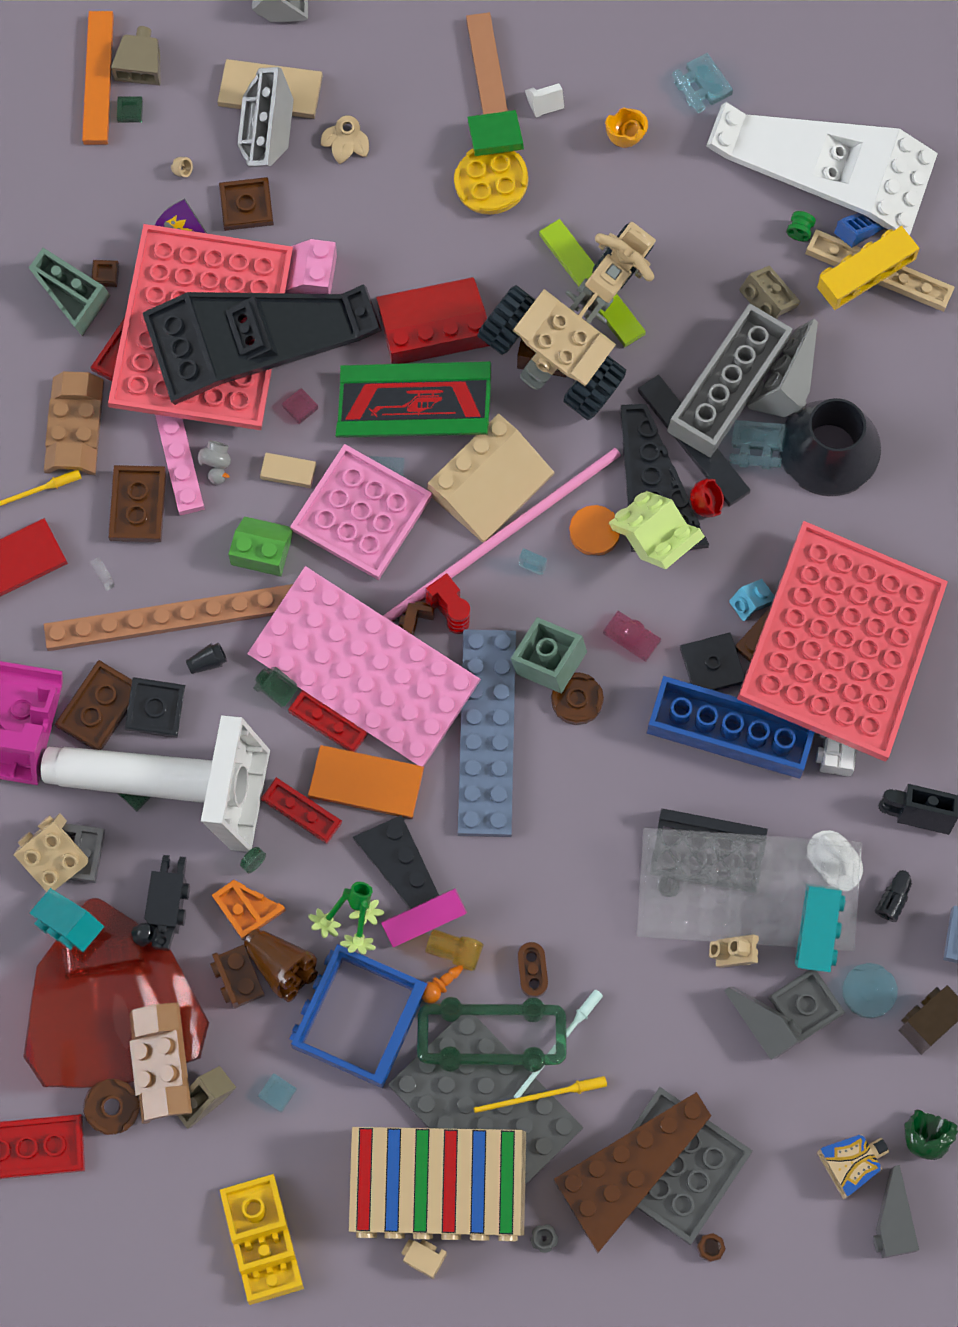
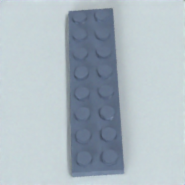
(487, 735)

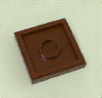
(246, 203)

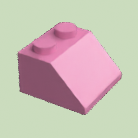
(312, 267)

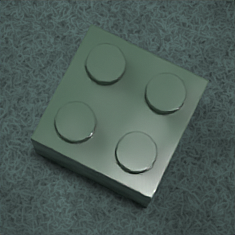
(549, 655)

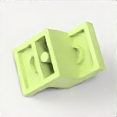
(656, 529)

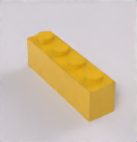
(867, 267)

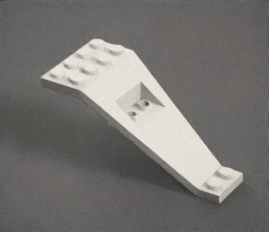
(875, 171)

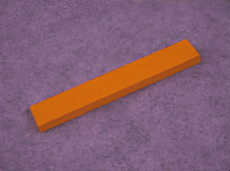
(98, 78)

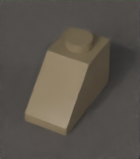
(206, 1094)

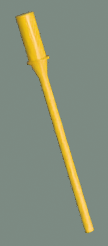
(53, 483)
(577, 1087)

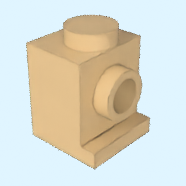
(423, 1257)

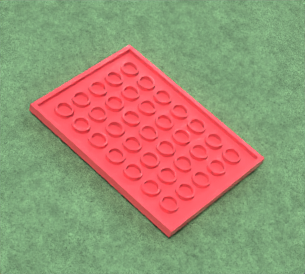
(184, 262)
(843, 641)

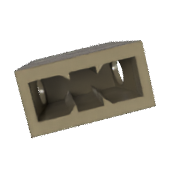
(138, 59)

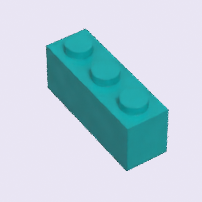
(65, 921)
(819, 928)

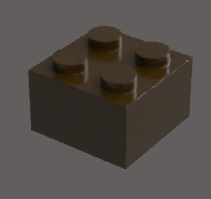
(928, 1024)

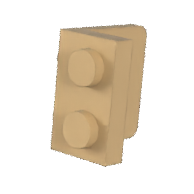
(50, 854)

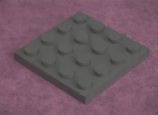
(696, 1179)

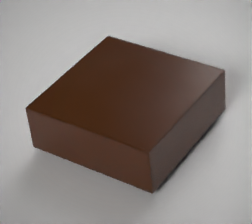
(105, 272)

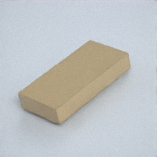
(288, 470)

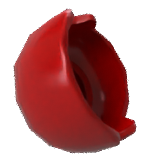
(706, 498)

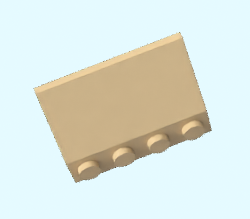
(490, 479)

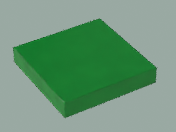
(495, 133)

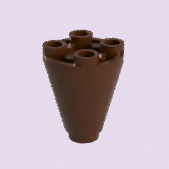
(281, 963)

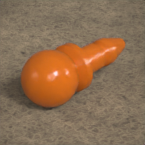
(437, 986)

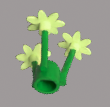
(359, 900)

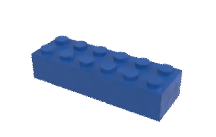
(728, 728)

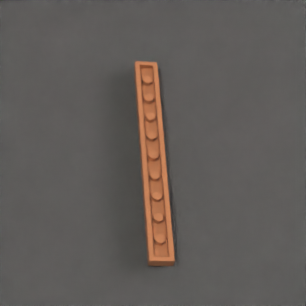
(164, 618)

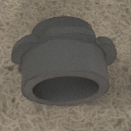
(549, 1232)

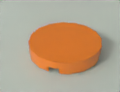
(592, 532)

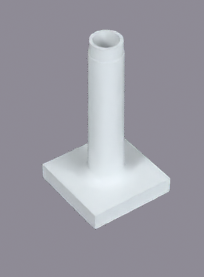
(226, 785)

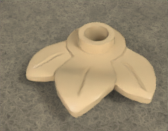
(345, 142)

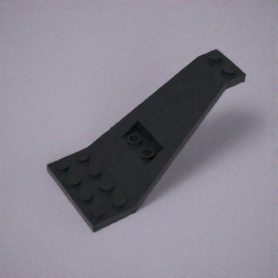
(206, 345)

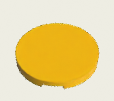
(491, 181)

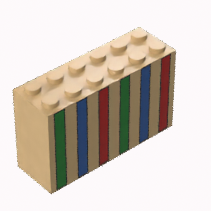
(437, 1183)

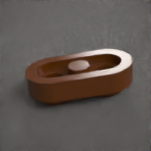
(532, 970)

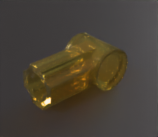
(460, 951)

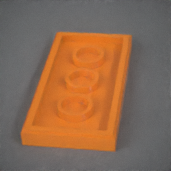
(366, 782)

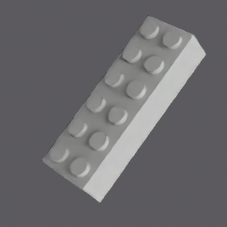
(729, 380)

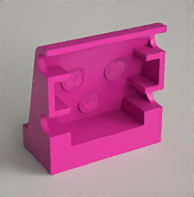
(26, 718)

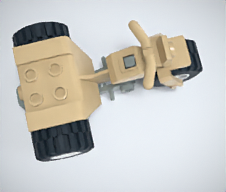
(562, 336)

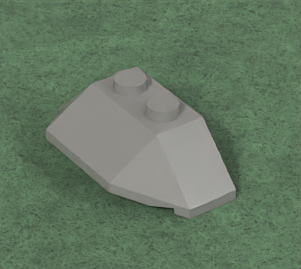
(265, 118)

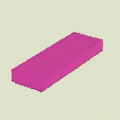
(424, 917)

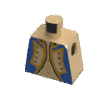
(852, 1162)

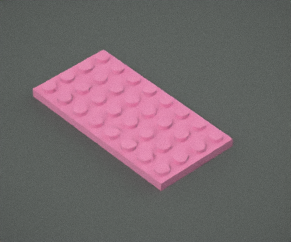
(364, 666)

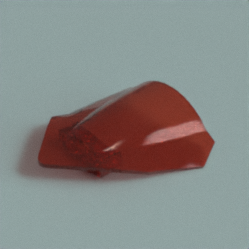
(85, 999)

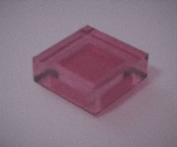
(300, 406)

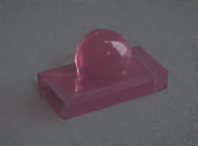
(632, 635)

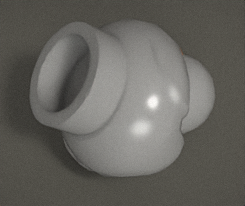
(216, 456)

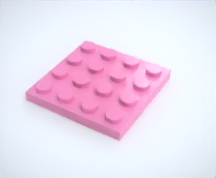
(361, 511)

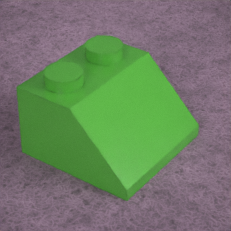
(260, 546)

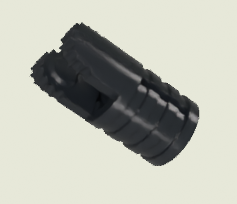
(894, 897)

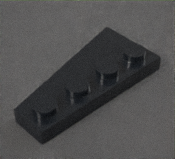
(399, 861)

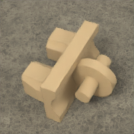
(735, 951)

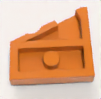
(246, 907)

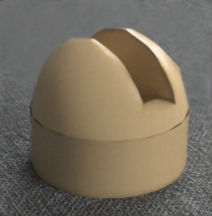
(183, 162)

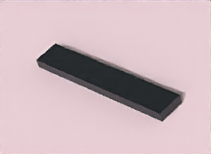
(664, 405)

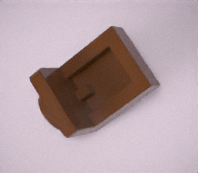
(413, 612)

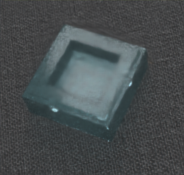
(532, 561)
(277, 1092)

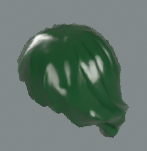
(929, 1135)

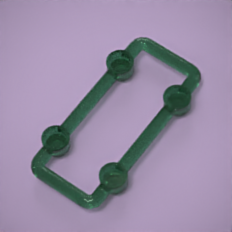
(450, 1057)

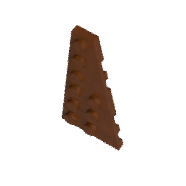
(618, 1177)

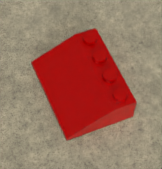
(432, 321)

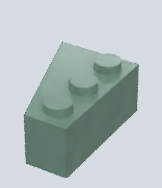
(71, 289)

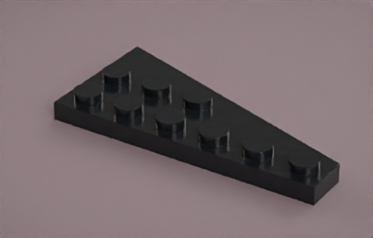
(649, 465)

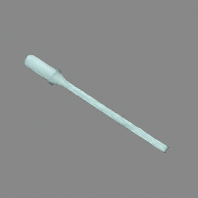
(581, 1014)

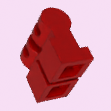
(446, 597)

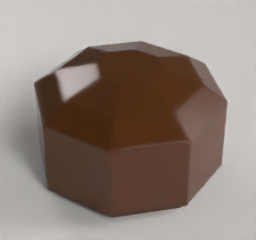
(711, 1247)

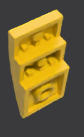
(261, 1239)

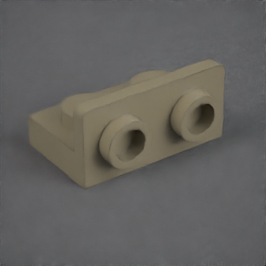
(769, 292)

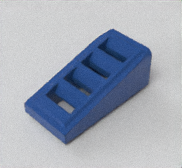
(854, 230)

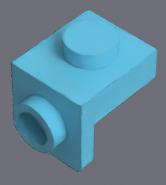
(751, 599)

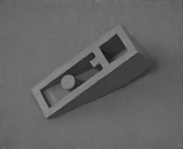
(769, 1026)
(895, 1225)

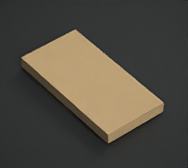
(302, 83)

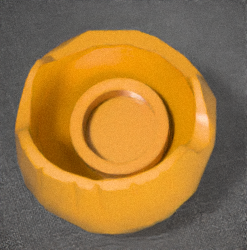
(626, 127)

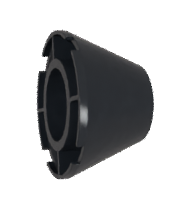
(828, 469)

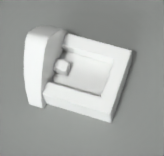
(545, 99)

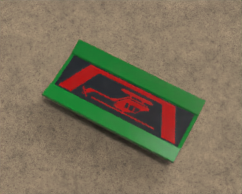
(414, 399)

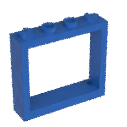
(322, 986)

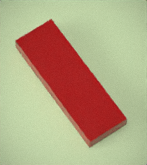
(327, 722)
(301, 810)

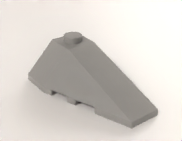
(790, 376)

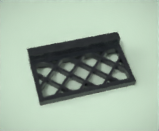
(687, 821)

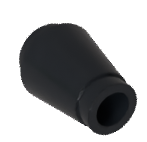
(206, 659)

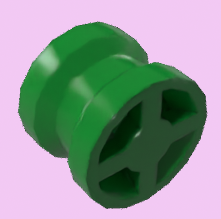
(801, 226)

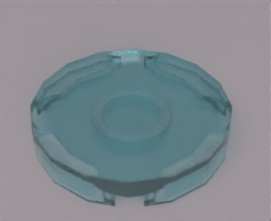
(869, 990)

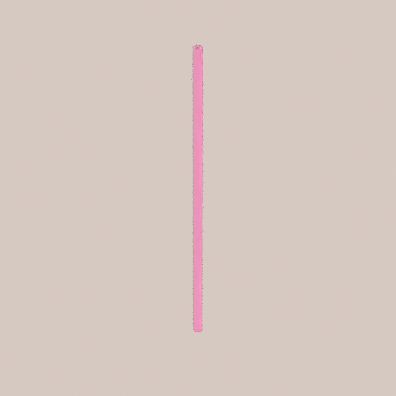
(509, 530)

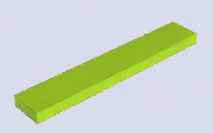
(579, 267)

